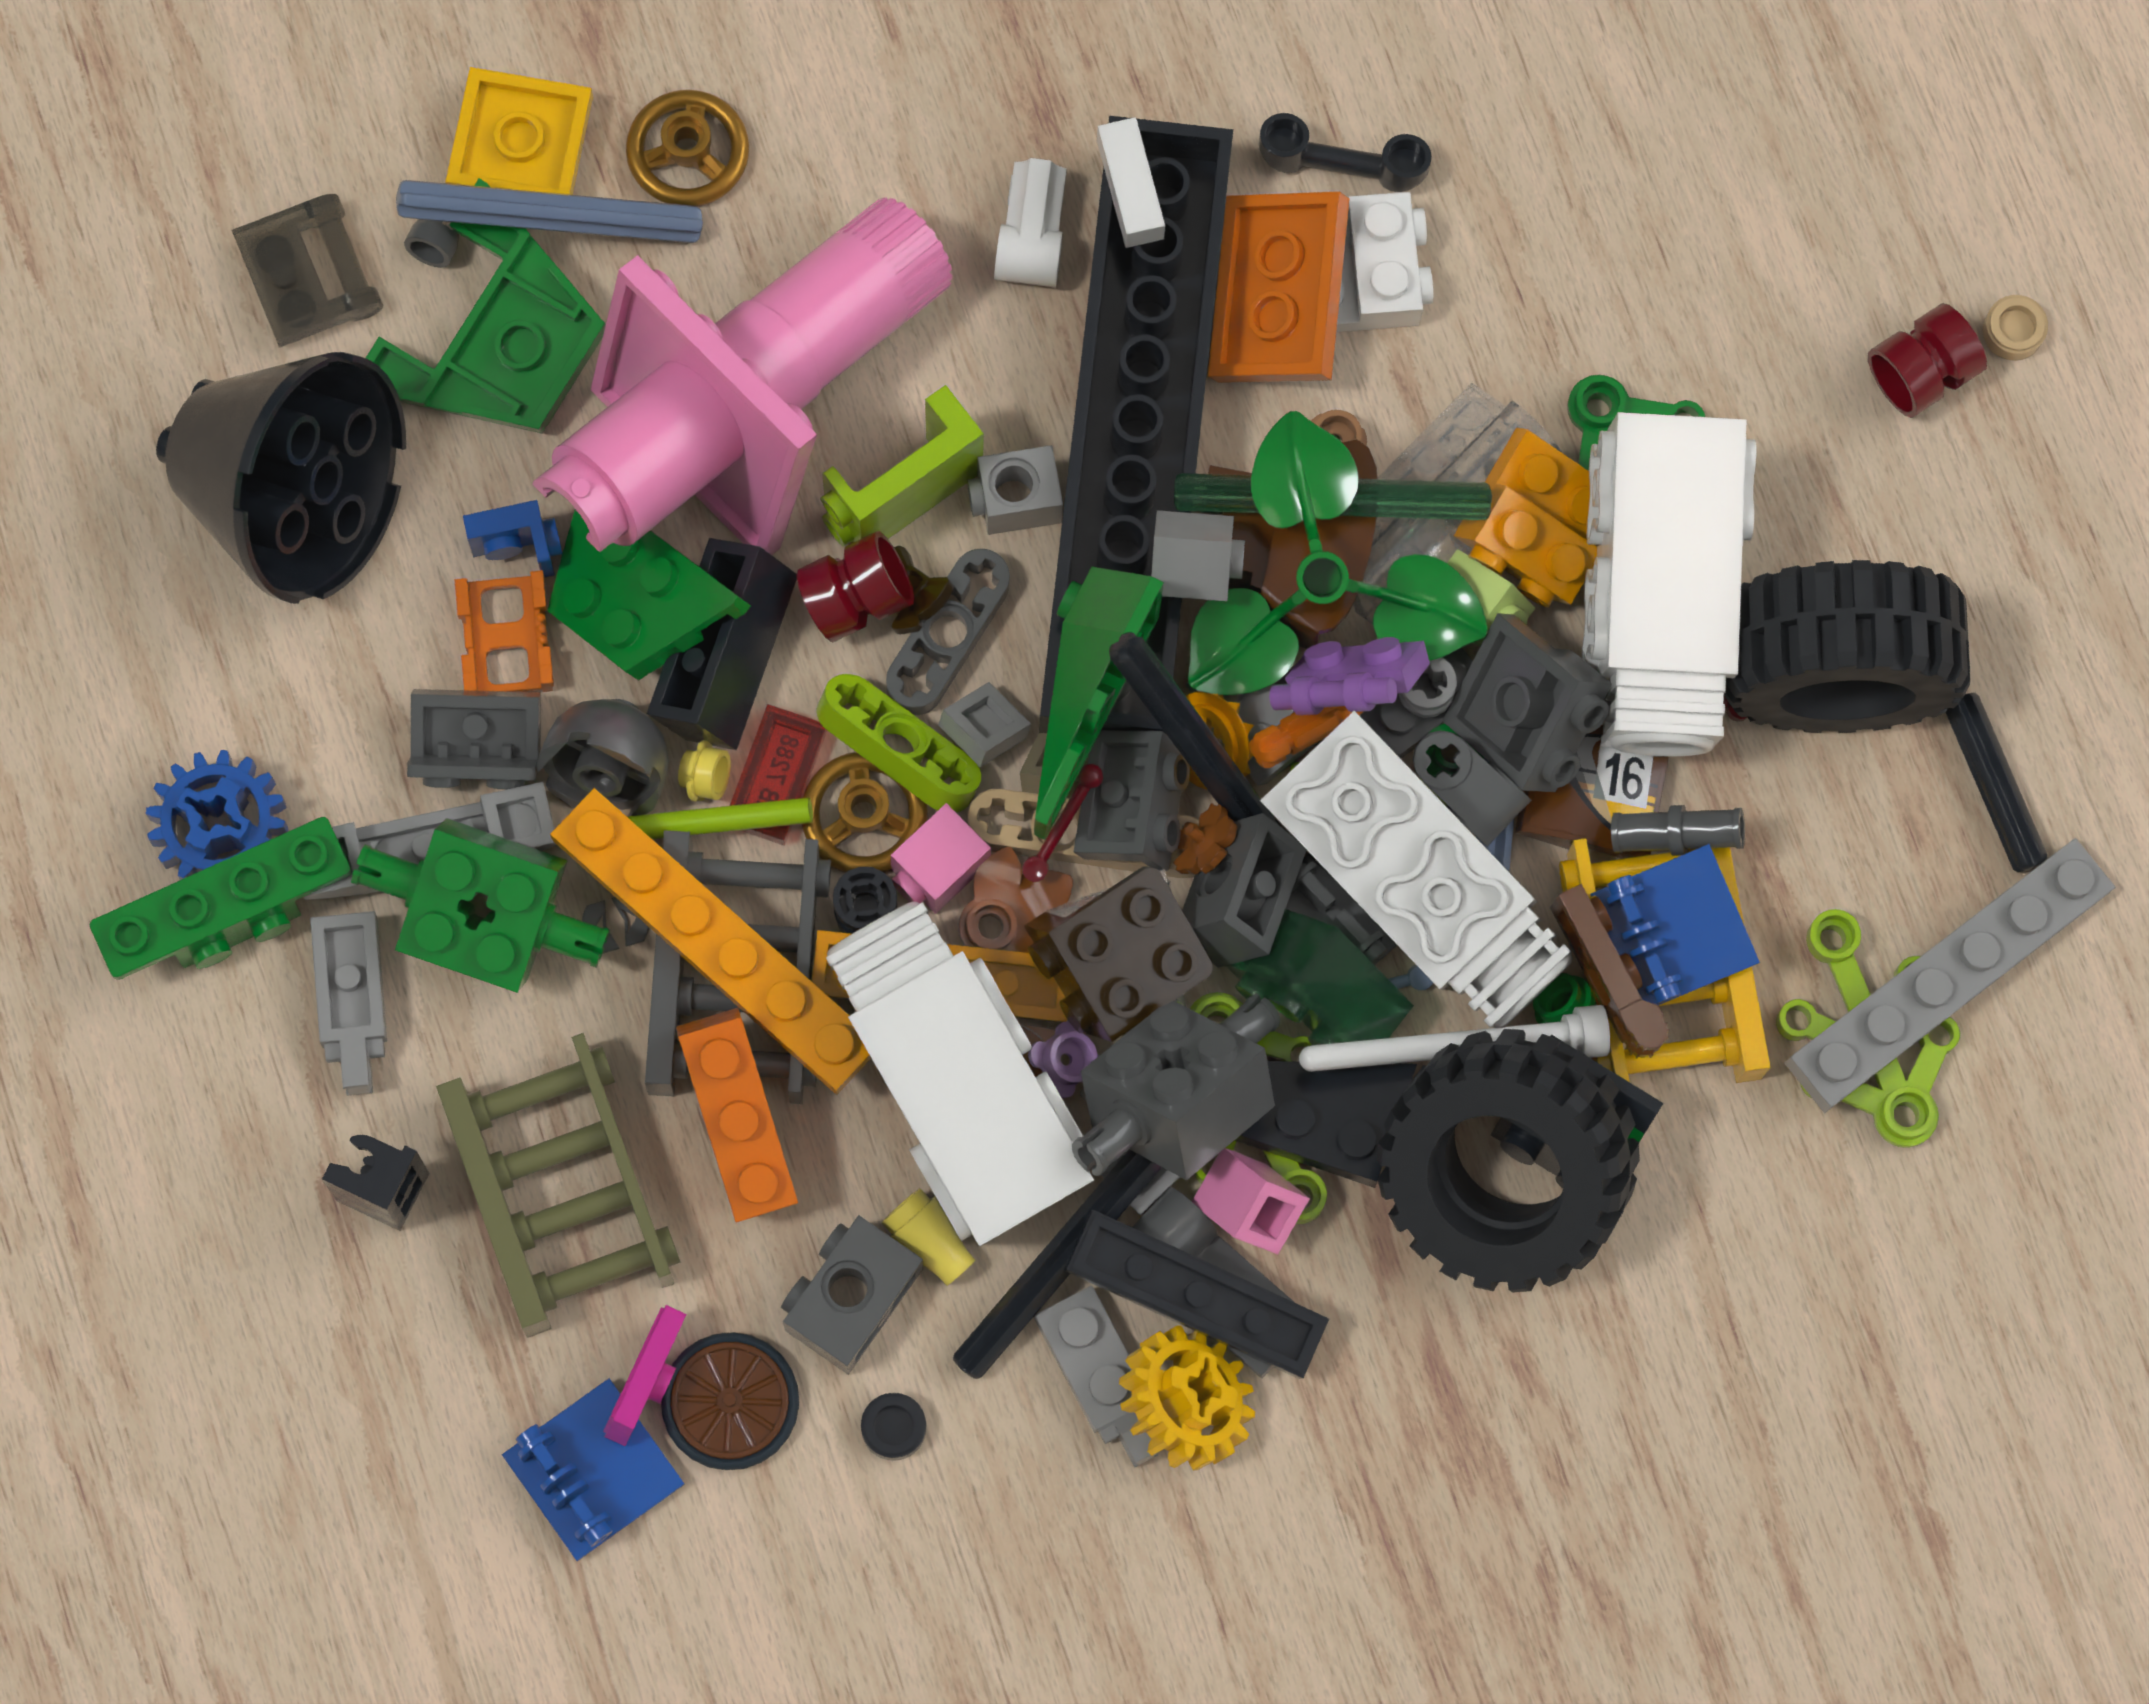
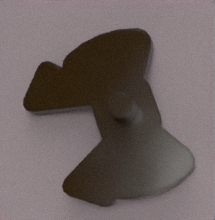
(929, 596)

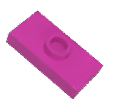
(648, 1376)

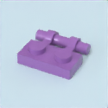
(1350, 676)

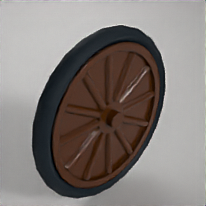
(730, 1401)

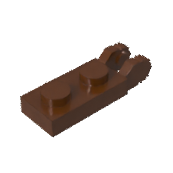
(1610, 975)

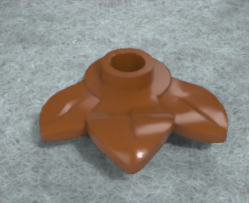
(1012, 899)

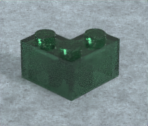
(1324, 983)

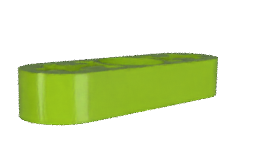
(872, 704)

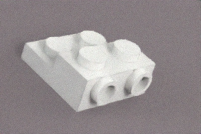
(1380, 264)

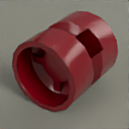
(1934, 355)
(862, 583)

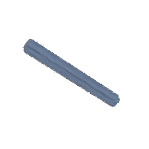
(548, 211)

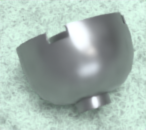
(607, 749)

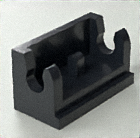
(386, 1182)

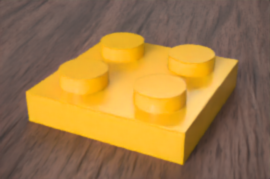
(519, 133)

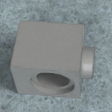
(1031, 467)

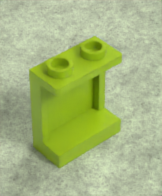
(912, 484)

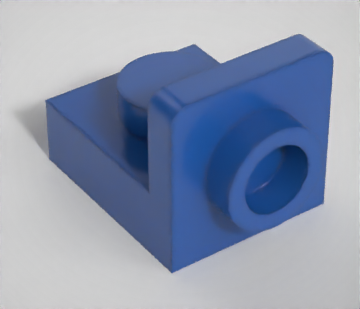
(507, 529)

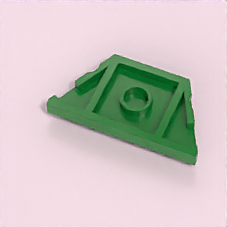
(636, 599)

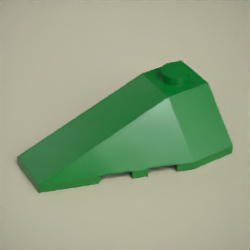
(1085, 675)

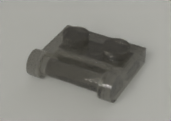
(288, 278)

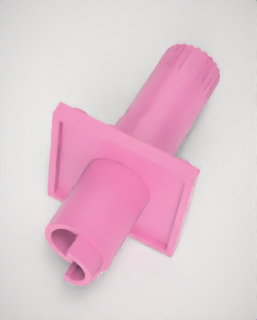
(723, 400)

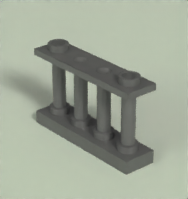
(679, 995)

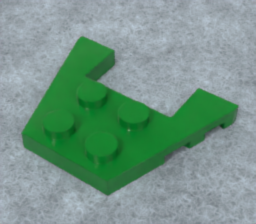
(514, 348)

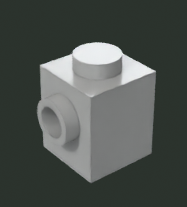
(1196, 555)

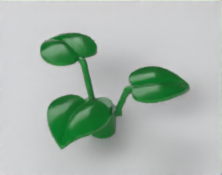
(1299, 478)

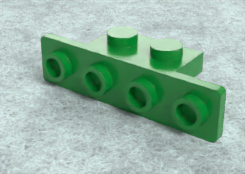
(222, 904)

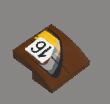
(1584, 807)

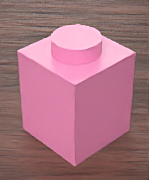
(938, 860)
(1250, 1200)

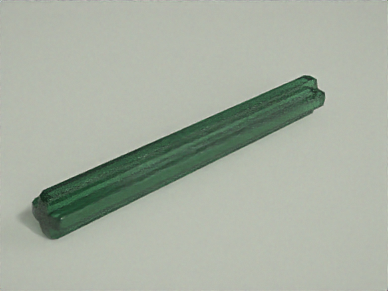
(1372, 497)

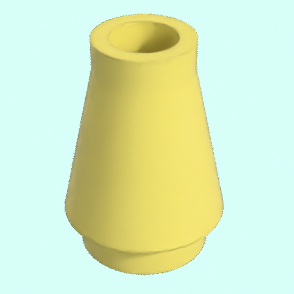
(927, 1232)

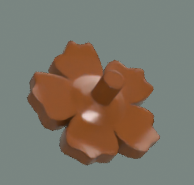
(1205, 844)

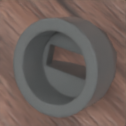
(432, 242)

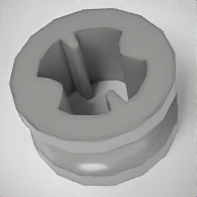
(1417, 702)

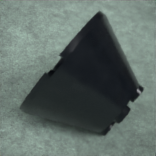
(291, 469)

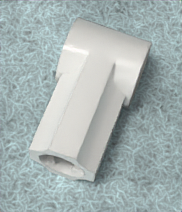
(1031, 238)

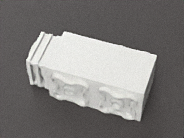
(1667, 576)
(1418, 871)
(956, 1065)

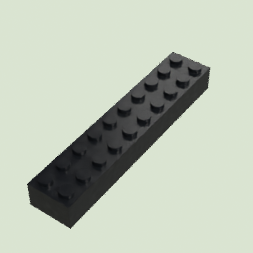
(1142, 383)

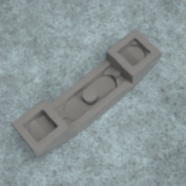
(513, 814)

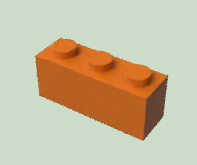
(736, 1115)

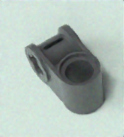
(1477, 790)

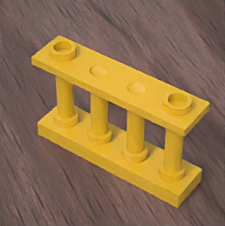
(1743, 1039)

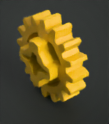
(1186, 1398)

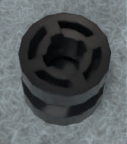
(856, 910)

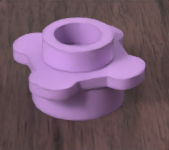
(1048, 1057)

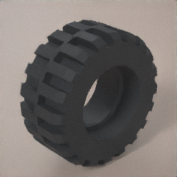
(1850, 647)
(1464, 1222)

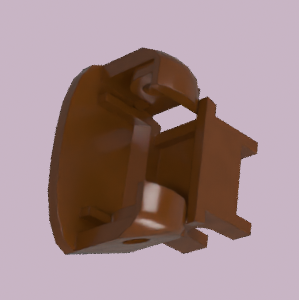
(1275, 553)

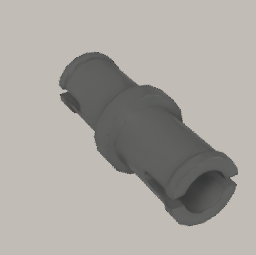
(1678, 830)

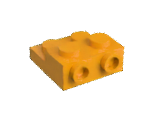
(1535, 521)

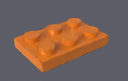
(1278, 287)

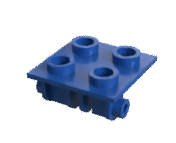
(1678, 925)
(587, 1481)

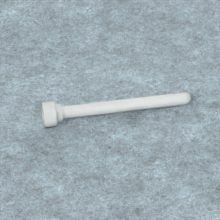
(1583, 1030)

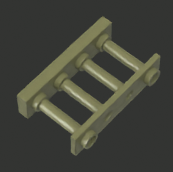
(516, 1232)

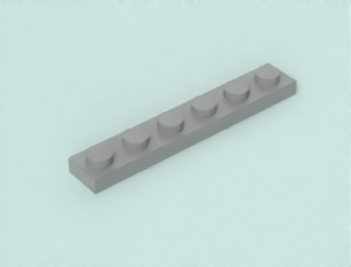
(1949, 975)

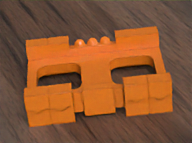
(527, 633)

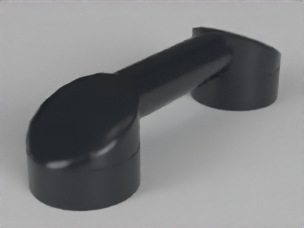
(1399, 167)

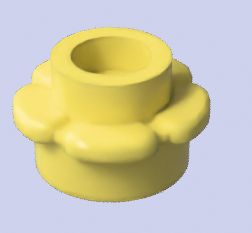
(704, 772)

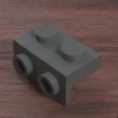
(474, 737)

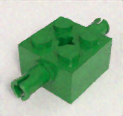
(443, 923)

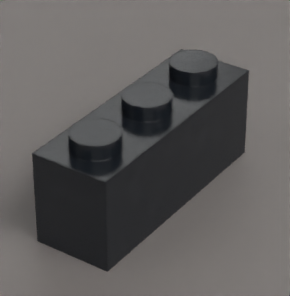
(715, 682)

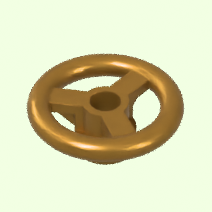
(683, 125)
(858, 790)

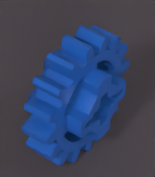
(229, 796)

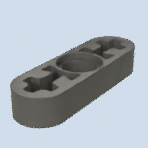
(938, 679)

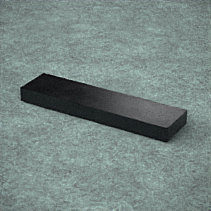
(1196, 1294)

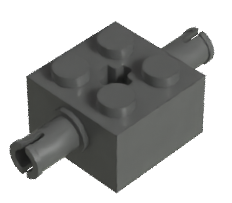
(1178, 1088)

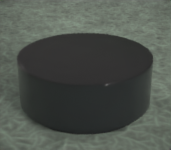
(893, 1426)

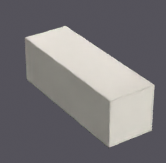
(1130, 182)

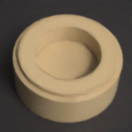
(2015, 327)

